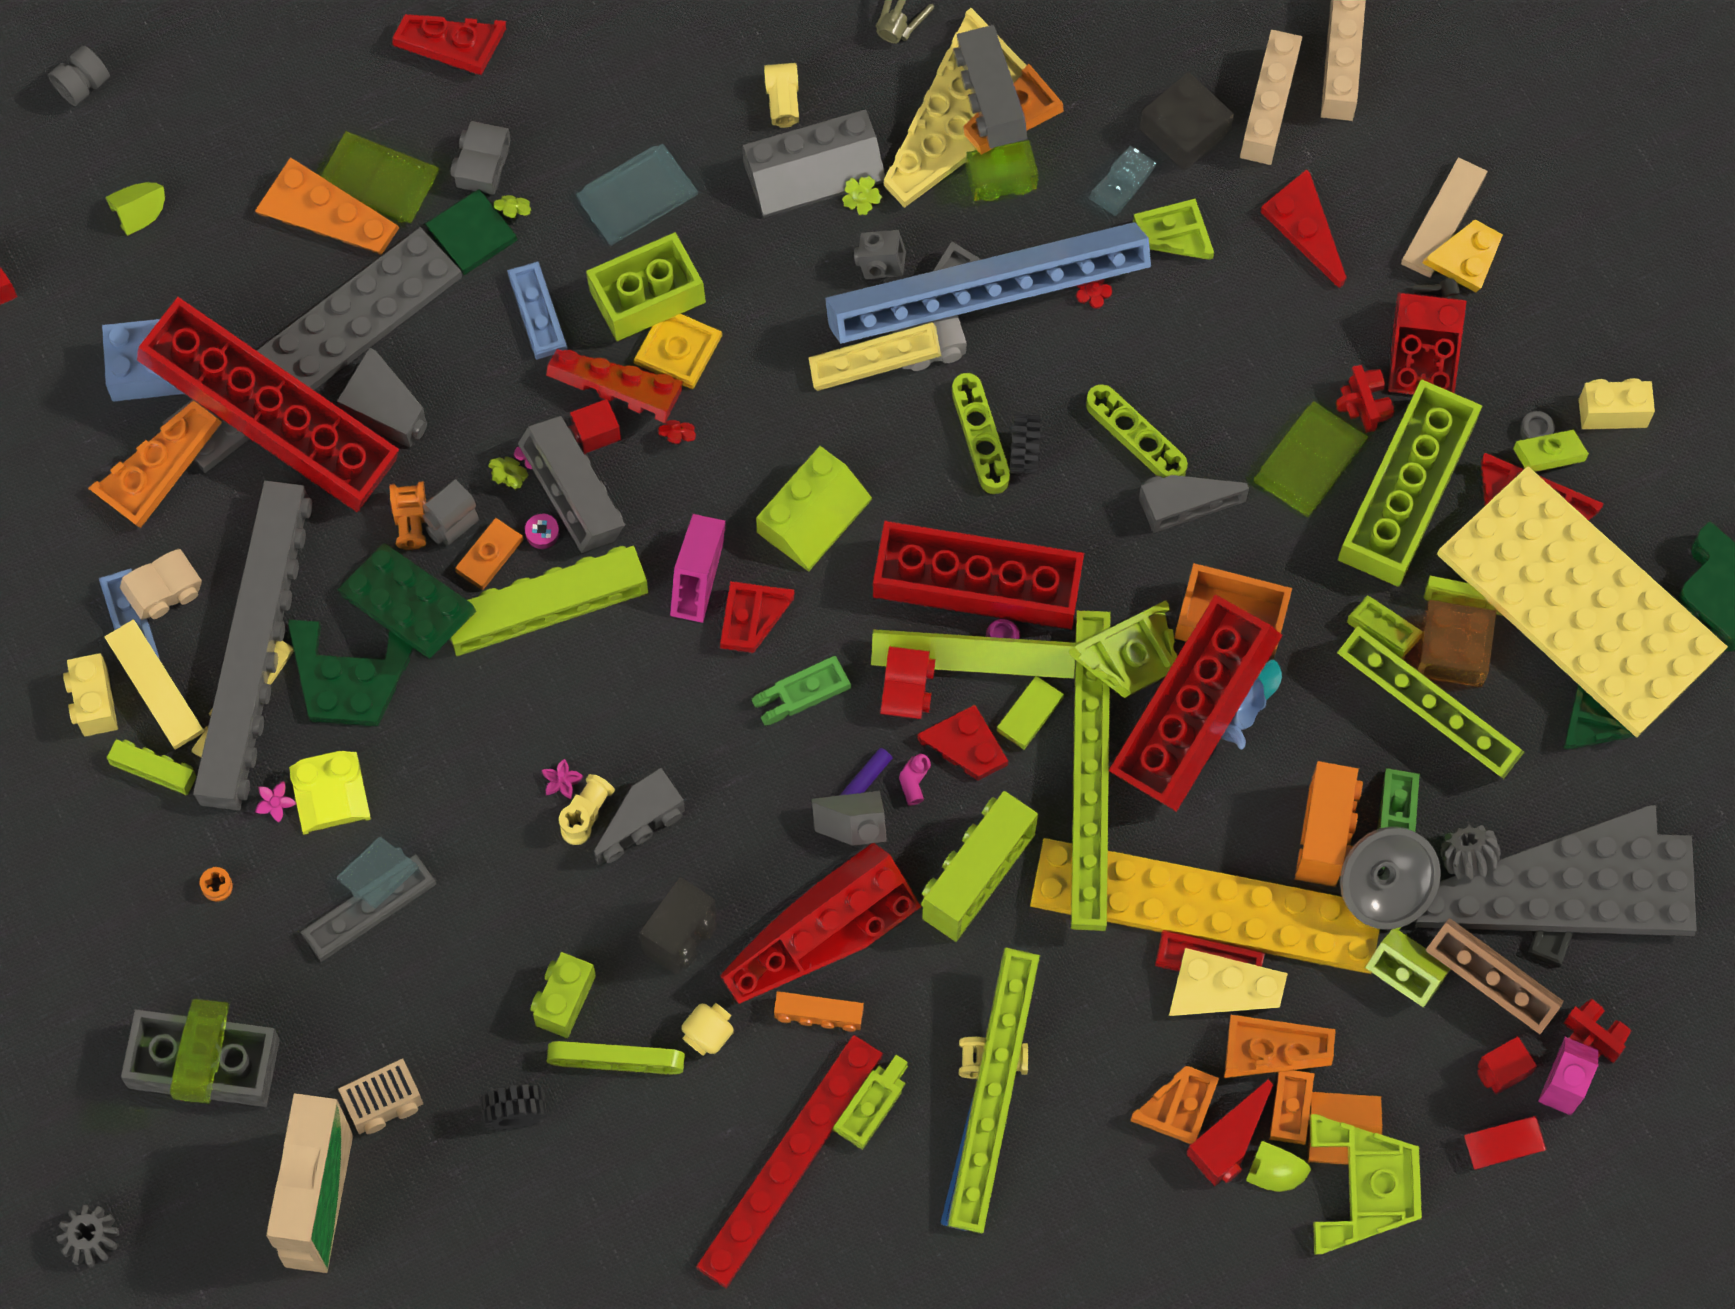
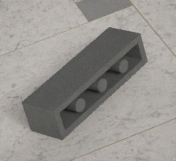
(991, 87)
(571, 484)

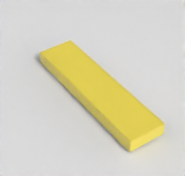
(874, 356)
(154, 684)

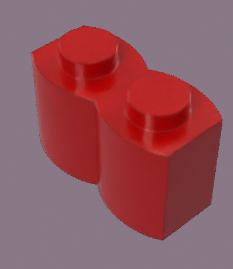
(906, 682)

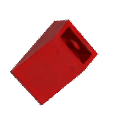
(1425, 342)

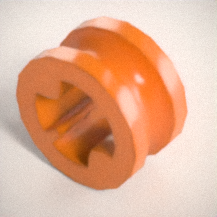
(224, 889)

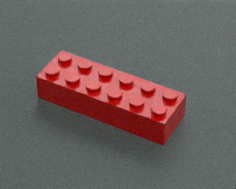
(977, 575)
(1196, 702)

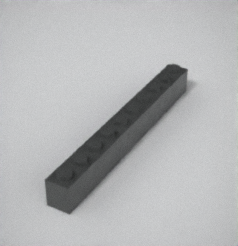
(251, 646)

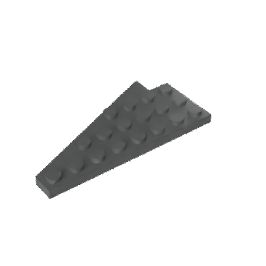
(1591, 881)

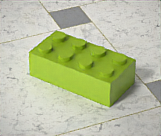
(979, 865)

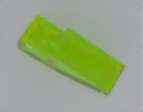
(199, 1051)

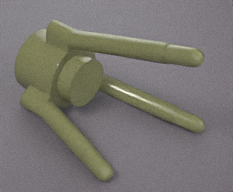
(893, 25)

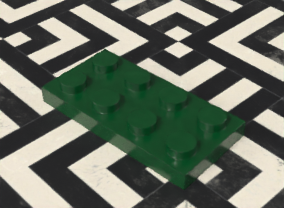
(407, 600)

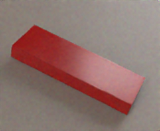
(1173, 946)

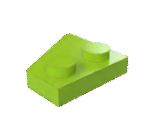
(1176, 230)

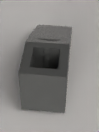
(644, 809)

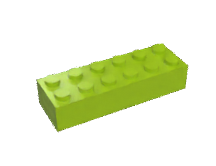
(1409, 483)

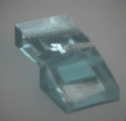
(1122, 181)

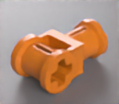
(408, 510)

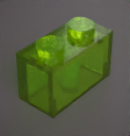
(1002, 171)

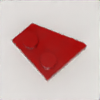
(752, 614)
(967, 743)

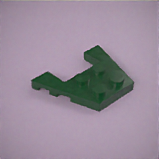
(346, 687)

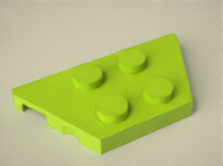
(1131, 652)

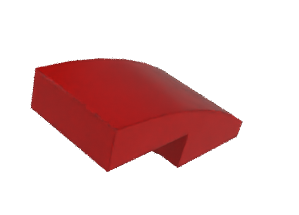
(1505, 1142)

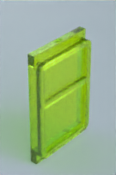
(380, 177)
(1310, 458)

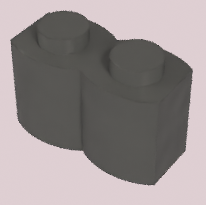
(481, 157)
(450, 513)

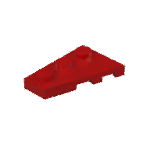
(459, 44)

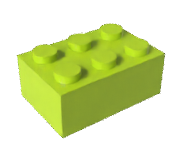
(646, 286)

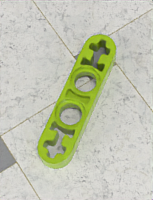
(1140, 430)
(983, 432)
(615, 1057)

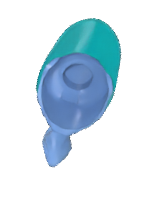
(1262, 689)

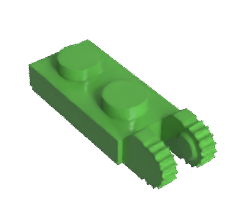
(803, 690)

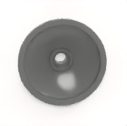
(1403, 889)

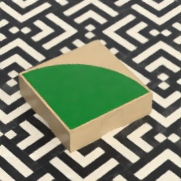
(310, 1183)

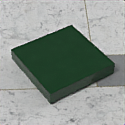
(471, 232)

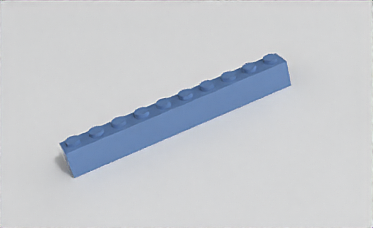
(987, 282)

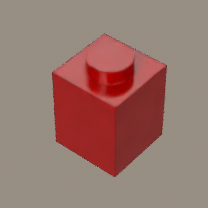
(595, 426)
(1506, 1066)

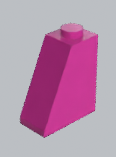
(697, 568)
(1569, 1076)

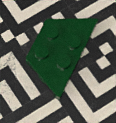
(1591, 723)

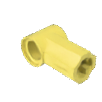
(782, 87)

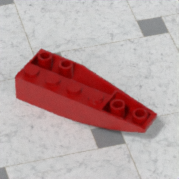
(825, 924)

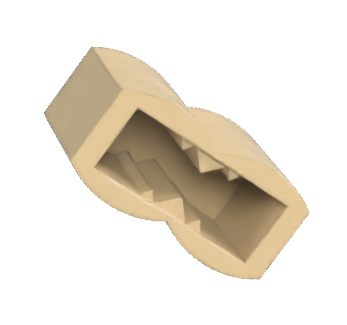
(161, 584)

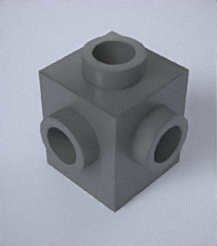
(880, 254)

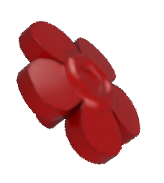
(1095, 292)
(677, 431)

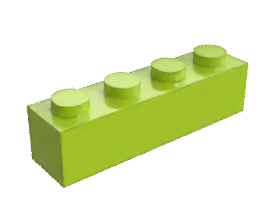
(151, 767)

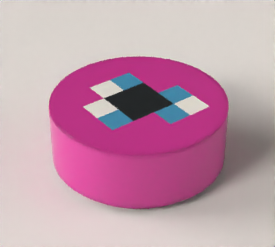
(542, 531)

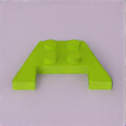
(1381, 1183)

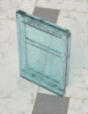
(636, 193)

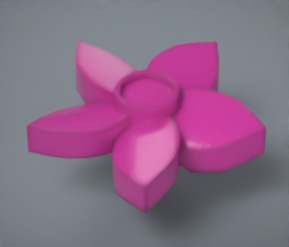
(561, 779)
(274, 801)

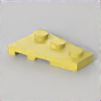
(1223, 985)

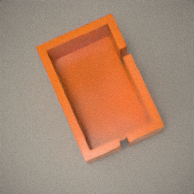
(1255, 596)
(1328, 823)

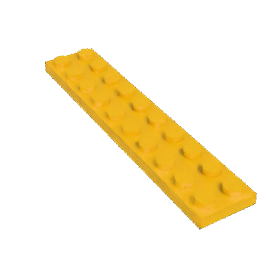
(1215, 908)

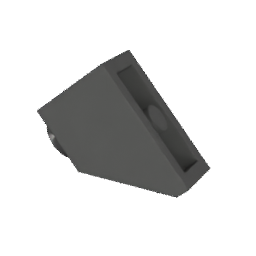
(851, 818)

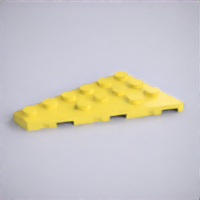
(936, 135)

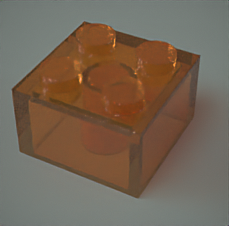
(1456, 643)

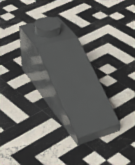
(1183, 499)

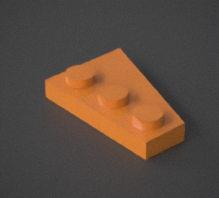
(1037, 103)
(1275, 1046)

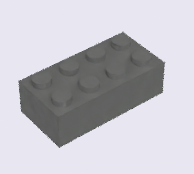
(243, 1067)

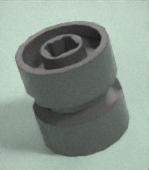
(79, 75)

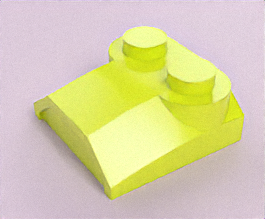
(329, 790)

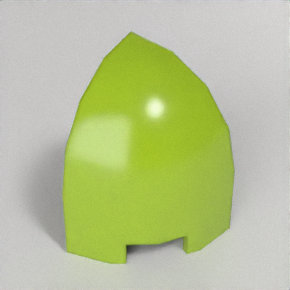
(137, 205)
(1277, 1169)

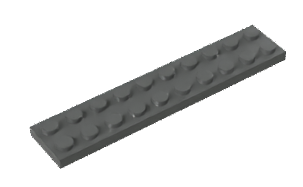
(348, 324)

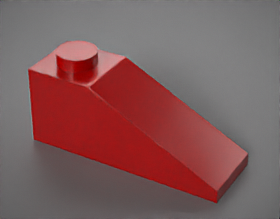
(1225, 1143)

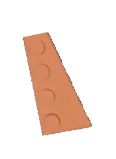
(317, 205)
(151, 472)

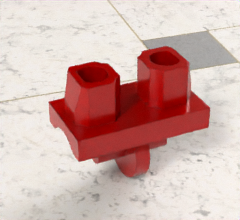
(1363, 385)
(1588, 1032)

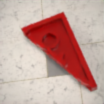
(1301, 219)

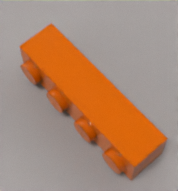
(818, 1011)

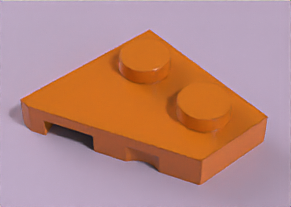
(1179, 1106)

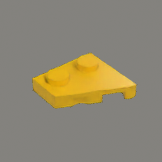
(1466, 255)

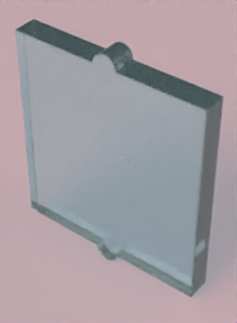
(377, 872)

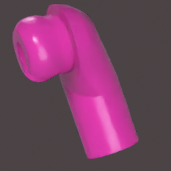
(911, 777)

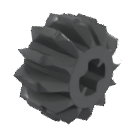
(1470, 852)
(77, 1245)

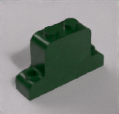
(1711, 590)

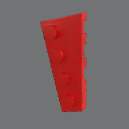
(629, 383)

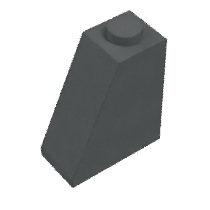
(383, 401)

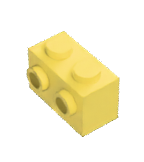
(1616, 404)
(91, 694)

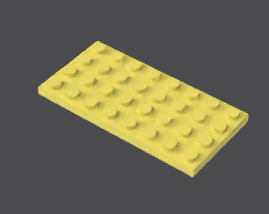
(1582, 601)

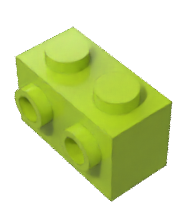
(1407, 967)
(564, 994)

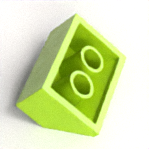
(813, 509)

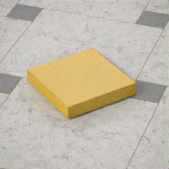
(678, 348)

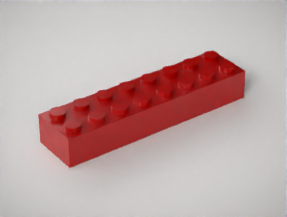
(267, 404)

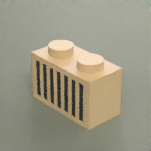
(381, 1097)

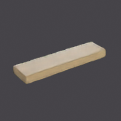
(1444, 214)

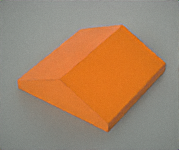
(1355, 1110)

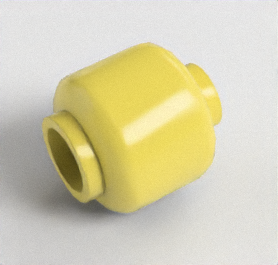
(707, 1028)

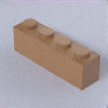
(1494, 976)

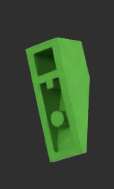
(1399, 800)

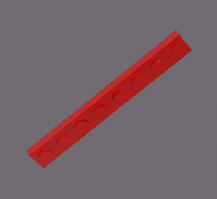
(789, 1162)

